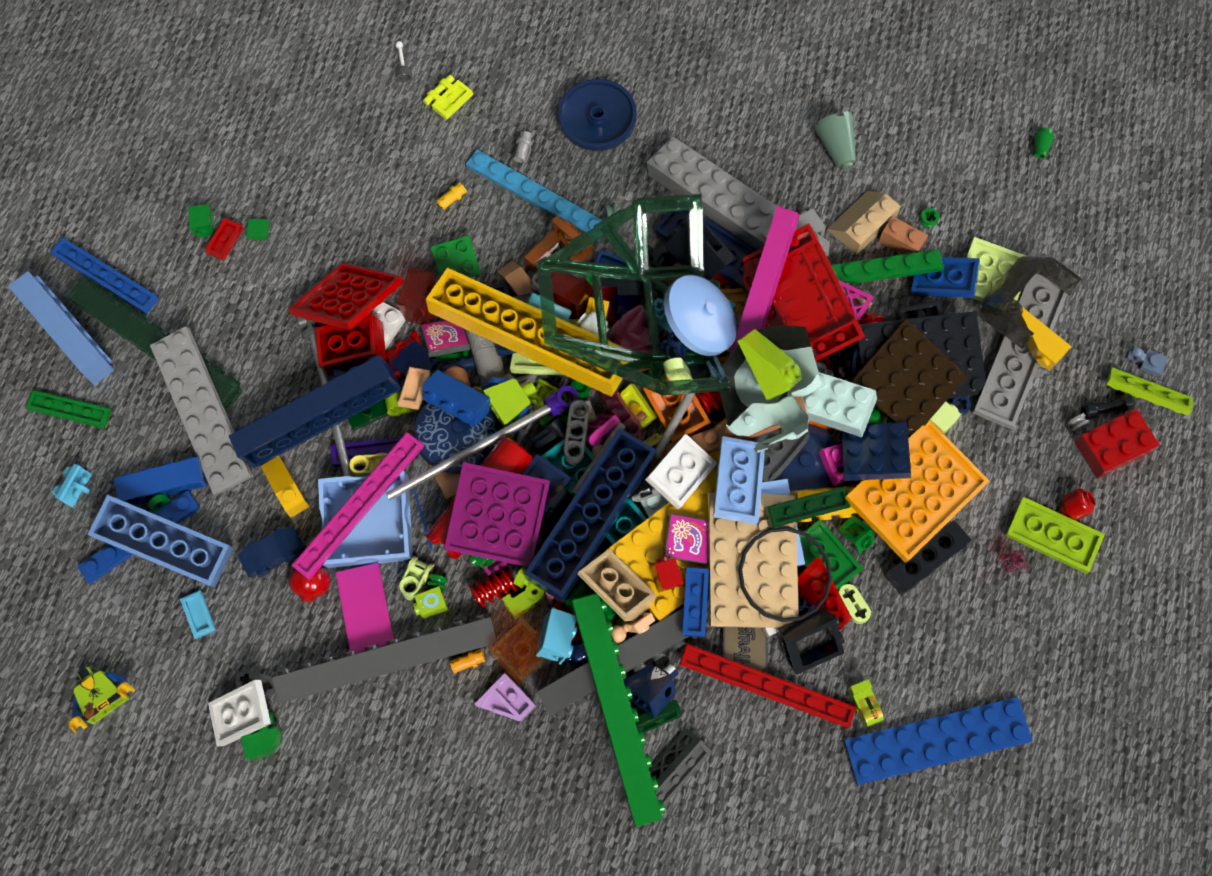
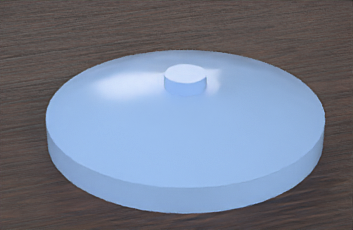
(700, 315)

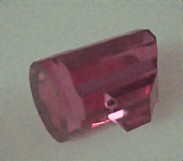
(1013, 561)

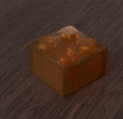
(517, 652)

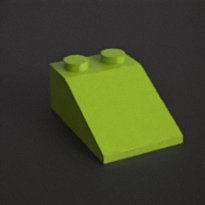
(770, 365)

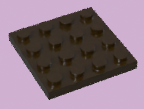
(909, 377)

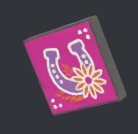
(444, 338)
(686, 539)

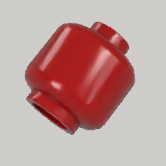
(1078, 504)

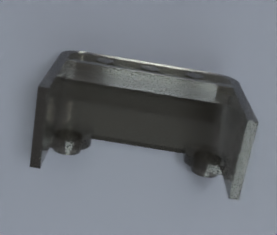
(1001, 308)

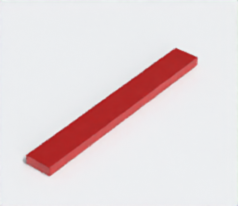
(767, 686)

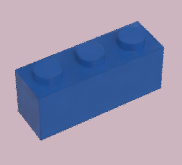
(455, 398)

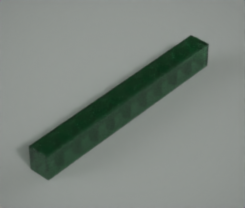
(139, 332)

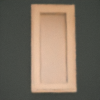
(412, 389)

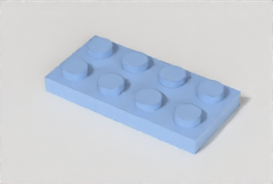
(738, 481)

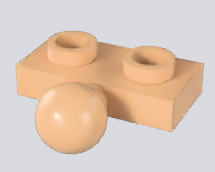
(638, 626)

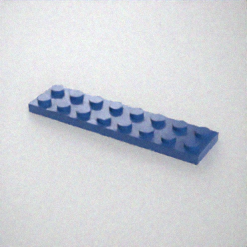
(937, 741)

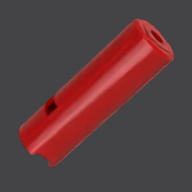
(504, 456)

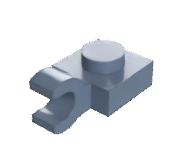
(1149, 361)

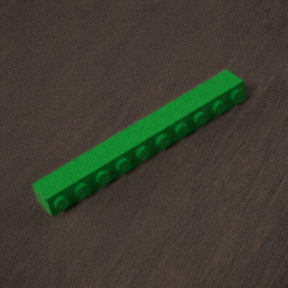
(617, 711)

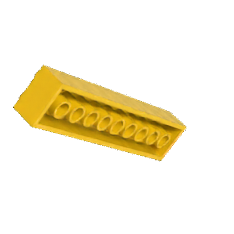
(514, 327)

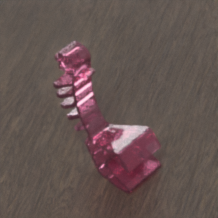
(631, 334)

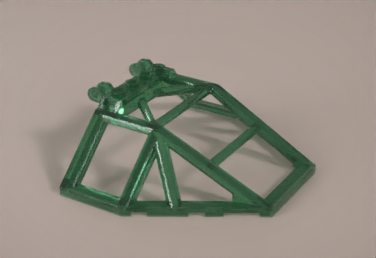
(601, 353)

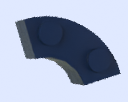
(270, 552)

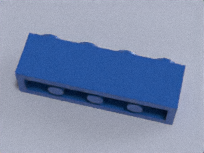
(167, 479)

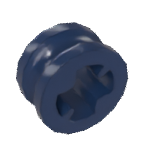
(966, 401)

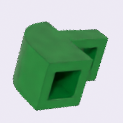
(263, 742)

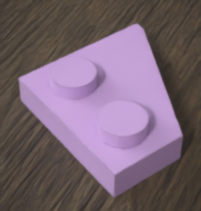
(507, 699)

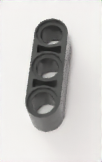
(576, 423)

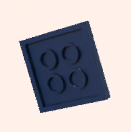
(878, 453)

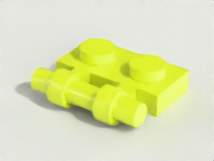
(451, 100)

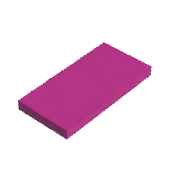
(364, 607)

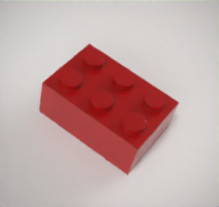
(345, 348)
(1117, 443)

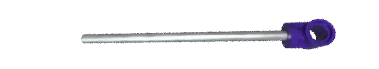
(553, 405)

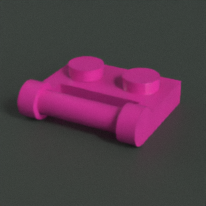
(600, 427)
(832, 459)

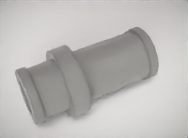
(523, 144)

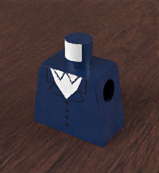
(652, 688)

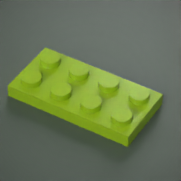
(1055, 535)

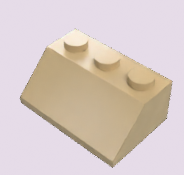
(864, 220)
(618, 586)

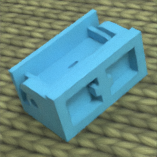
(556, 636)

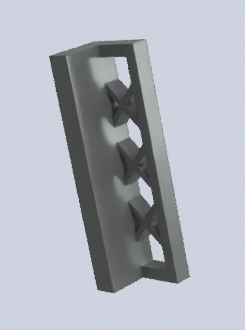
(685, 764)

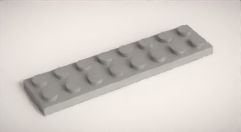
(1015, 367)
(200, 409)

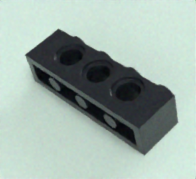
(904, 581)

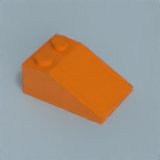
(693, 420)

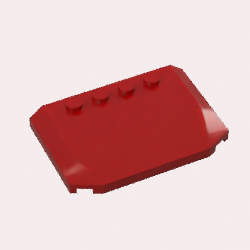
(810, 296)

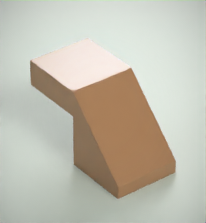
(516, 278)

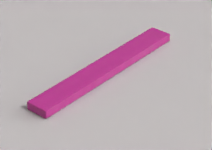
(357, 506)

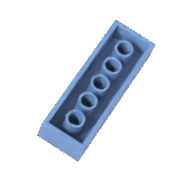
(62, 327)
(160, 541)

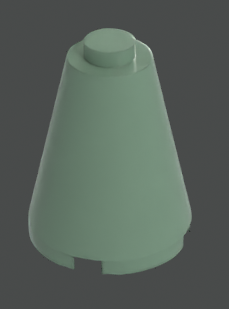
(838, 138)

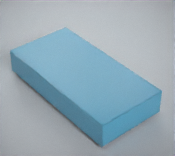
(198, 614)

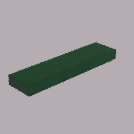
(806, 507)

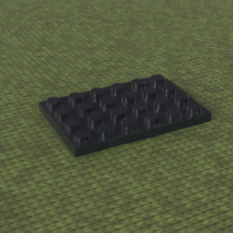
(952, 334)

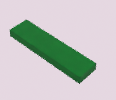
(68, 409)

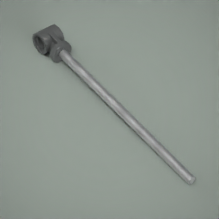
(310, 335)

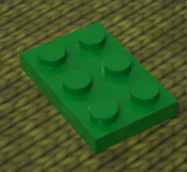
(842, 563)

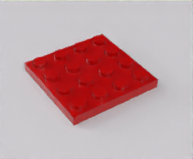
(345, 296)

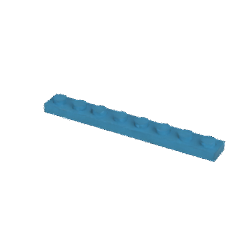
(531, 191)

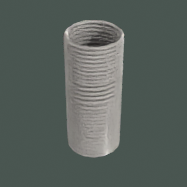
(485, 357)

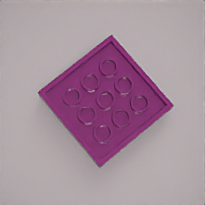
(497, 515)

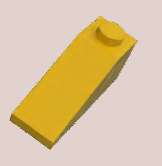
(1044, 345)
(284, 487)

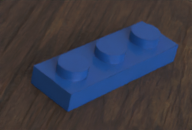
(695, 602)

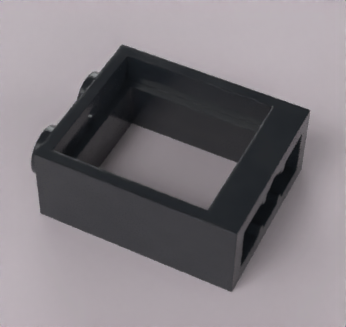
(800, 629)

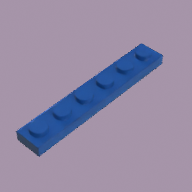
(104, 275)
(111, 556)

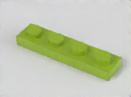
(1150, 391)

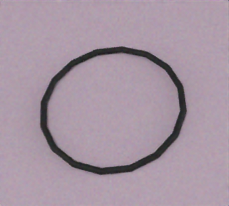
(799, 618)

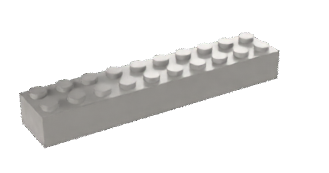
(723, 196)

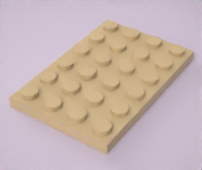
(767, 570)

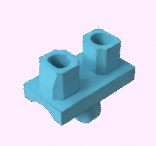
(73, 485)

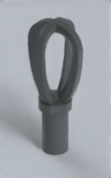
(523, 432)

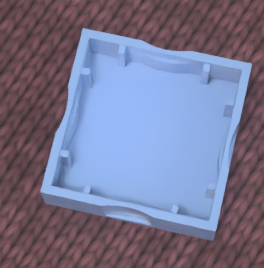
(383, 532)

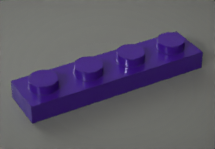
(364, 448)

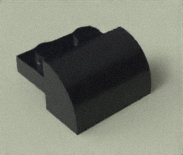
(624, 286)

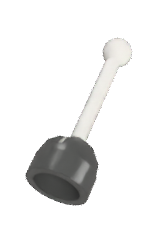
(403, 72)

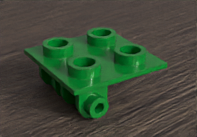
(456, 256)

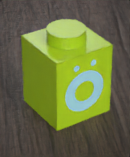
(430, 603)

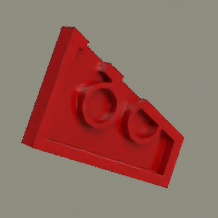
(812, 588)

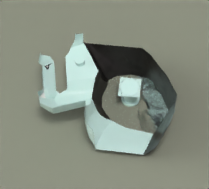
(747, 407)

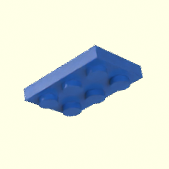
(956, 279)

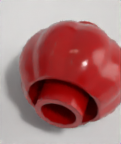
(310, 588)

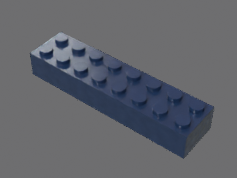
(315, 412)
(590, 515)

